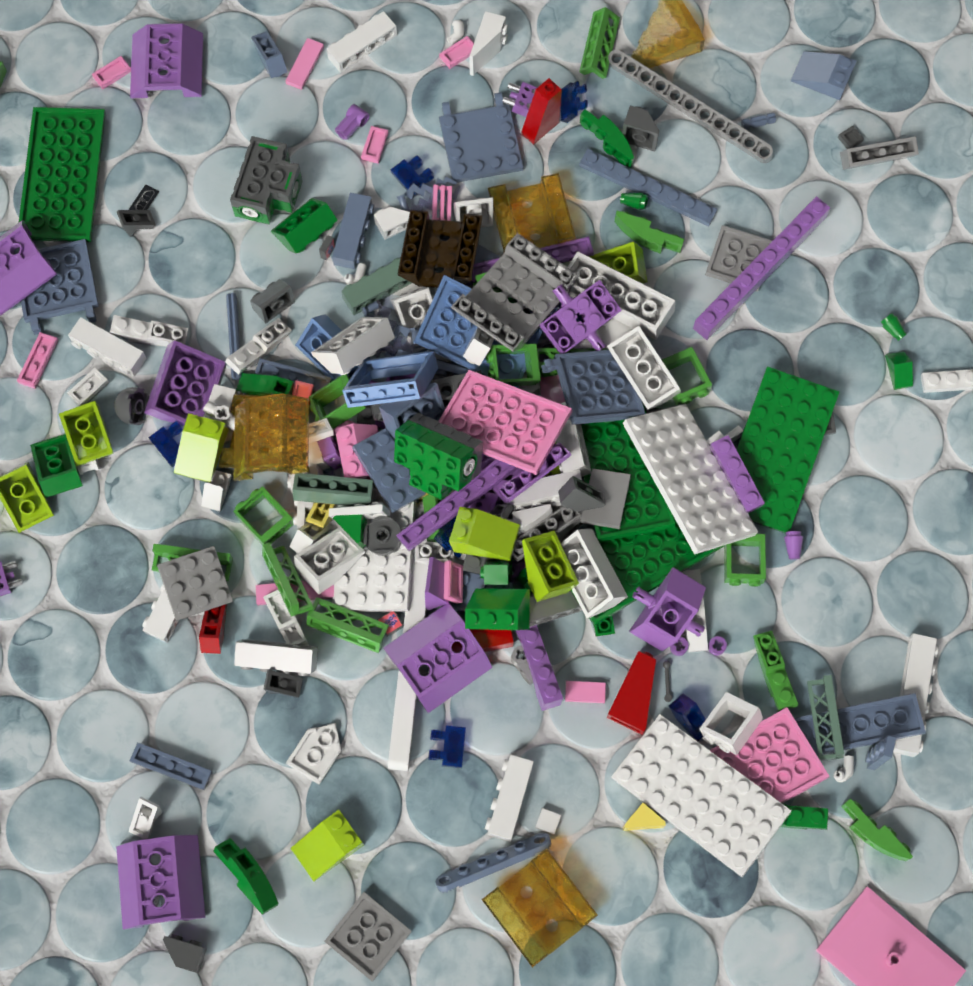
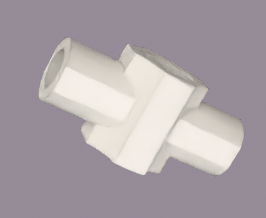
(214, 411)

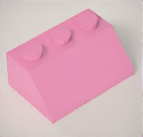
(347, 437)

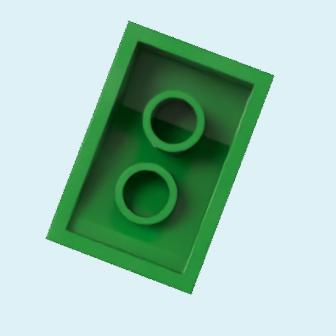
(55, 466)

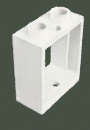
(730, 702)

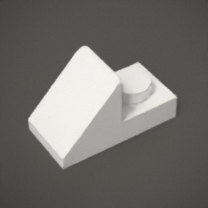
(215, 492)
(144, 818)

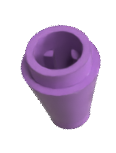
(793, 544)

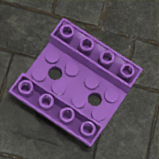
(179, 56)
(20, 272)
(522, 479)
(430, 645)
(175, 878)

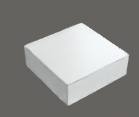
(548, 821)

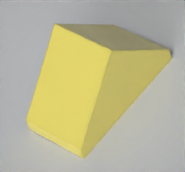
(320, 514)
(644, 819)

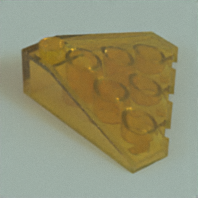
(669, 35)

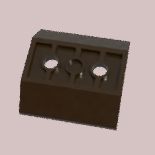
(425, 251)

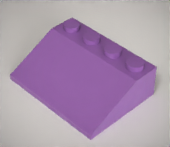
(183, 383)

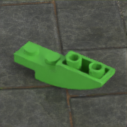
(639, 230)
(774, 671)
(881, 839)

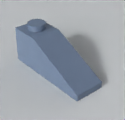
(269, 54)

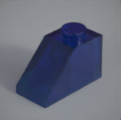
(688, 715)

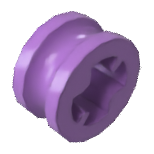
(684, 644)
(714, 651)

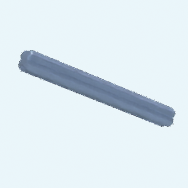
(233, 328)

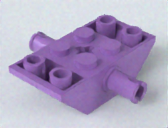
(592, 304)
(675, 594)

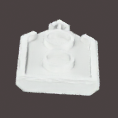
(316, 752)

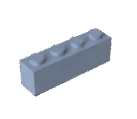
(352, 231)

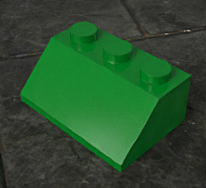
(304, 225)
(498, 609)

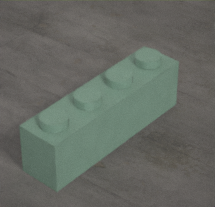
(373, 287)
(332, 489)

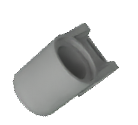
(521, 664)

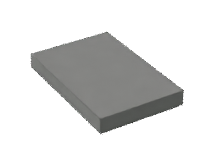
(615, 490)

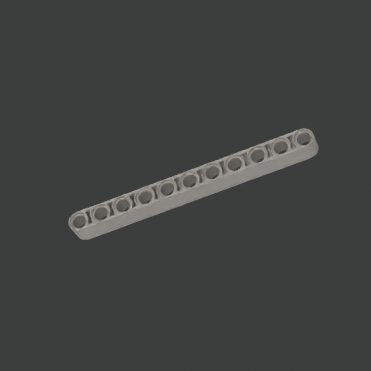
(686, 98)

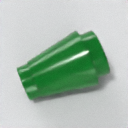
(634, 200)
(893, 326)

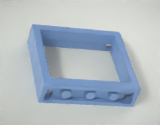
(361, 393)

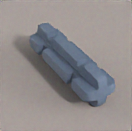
(758, 121)

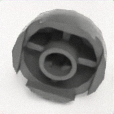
(131, 405)

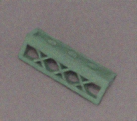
(833, 718)

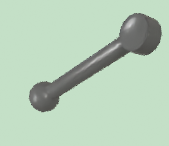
(668, 697)

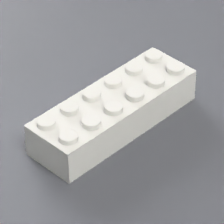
(638, 302)

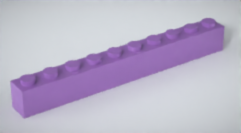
(761, 268)

